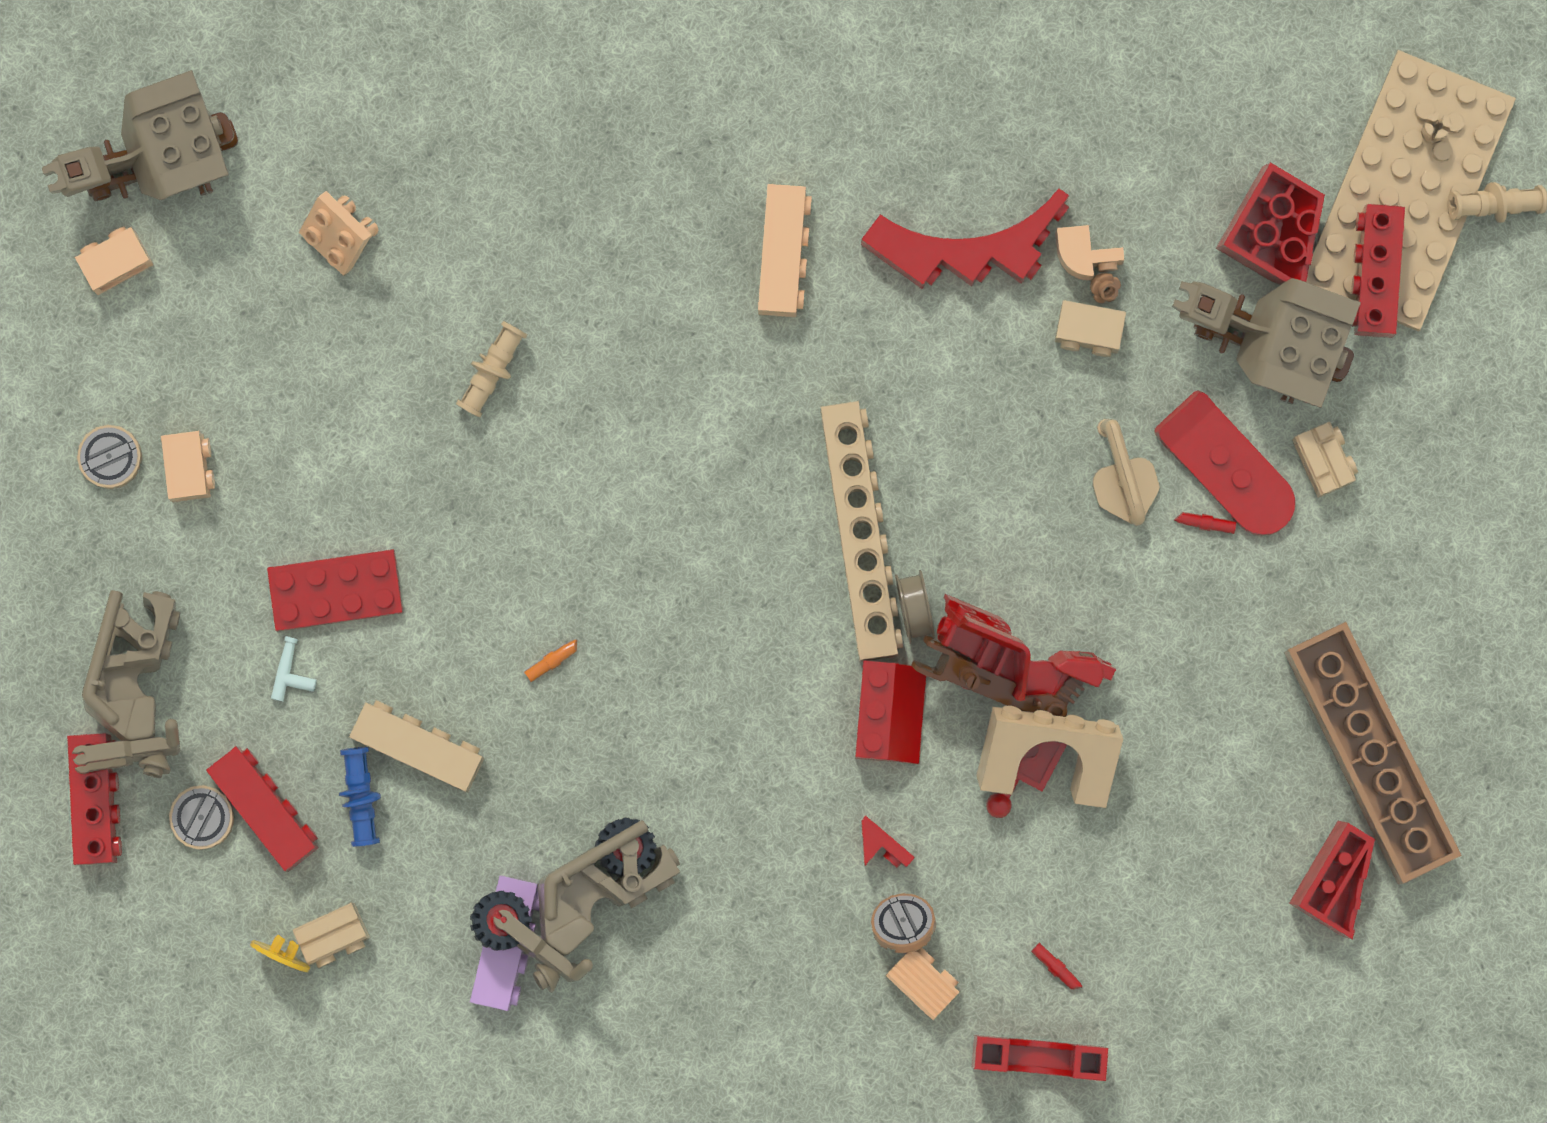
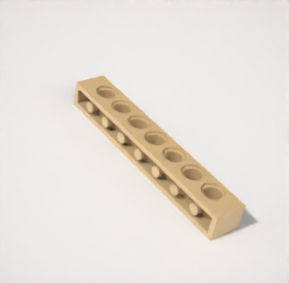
(834, 420)

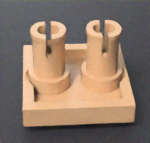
(336, 232)

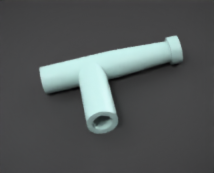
(283, 675)

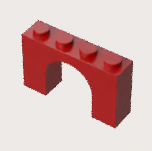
(1040, 1057)

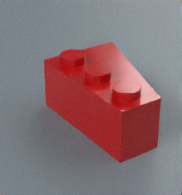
(1336, 879)

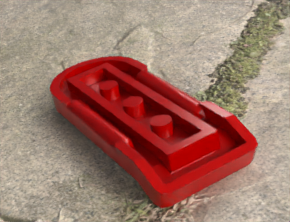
(1227, 465)

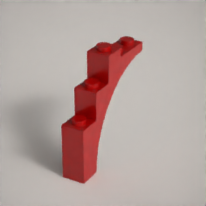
(1011, 249)

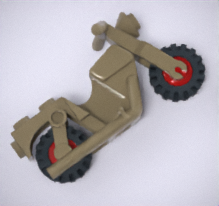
(568, 897)

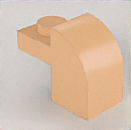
(1078, 258)

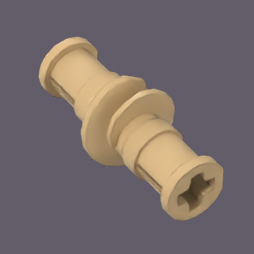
(1497, 201)
(491, 369)

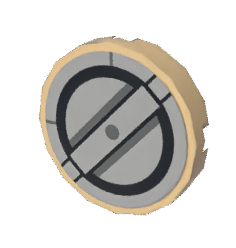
(109, 456)
(201, 817)

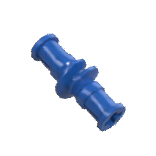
(360, 796)

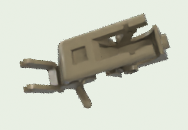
(114, 695)

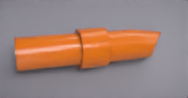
(551, 660)

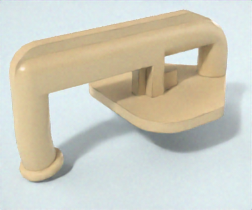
(1128, 484)

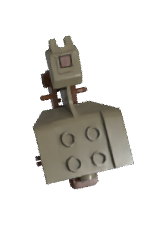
(167, 141)
(1287, 343)

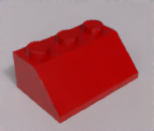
(890, 713)

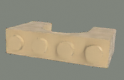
(1017, 731)

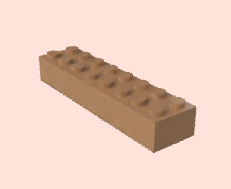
(1372, 753)

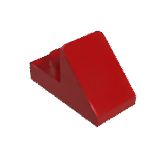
(875, 838)

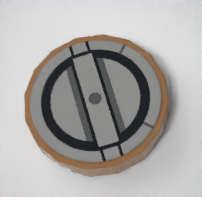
(903, 923)

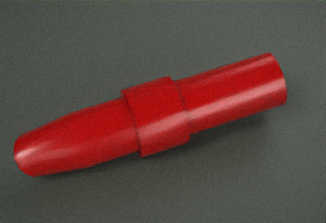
(1206, 522)
(1056, 967)

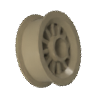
(915, 606)

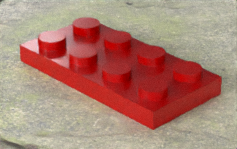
(335, 590)

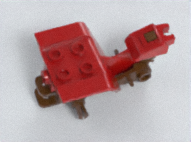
(1000, 664)

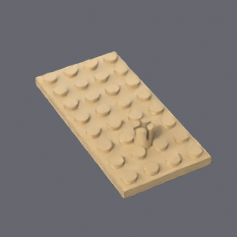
(1420, 143)

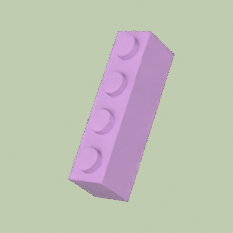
(499, 969)

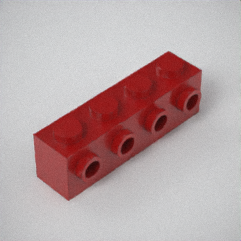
(1378, 269)
(93, 808)

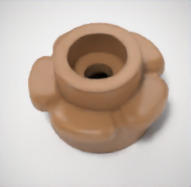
(1100, 283)

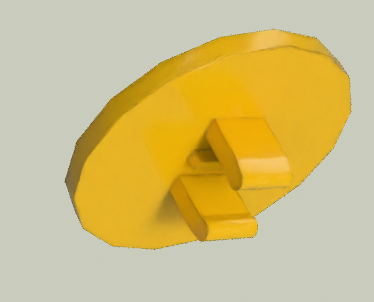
(274, 952)

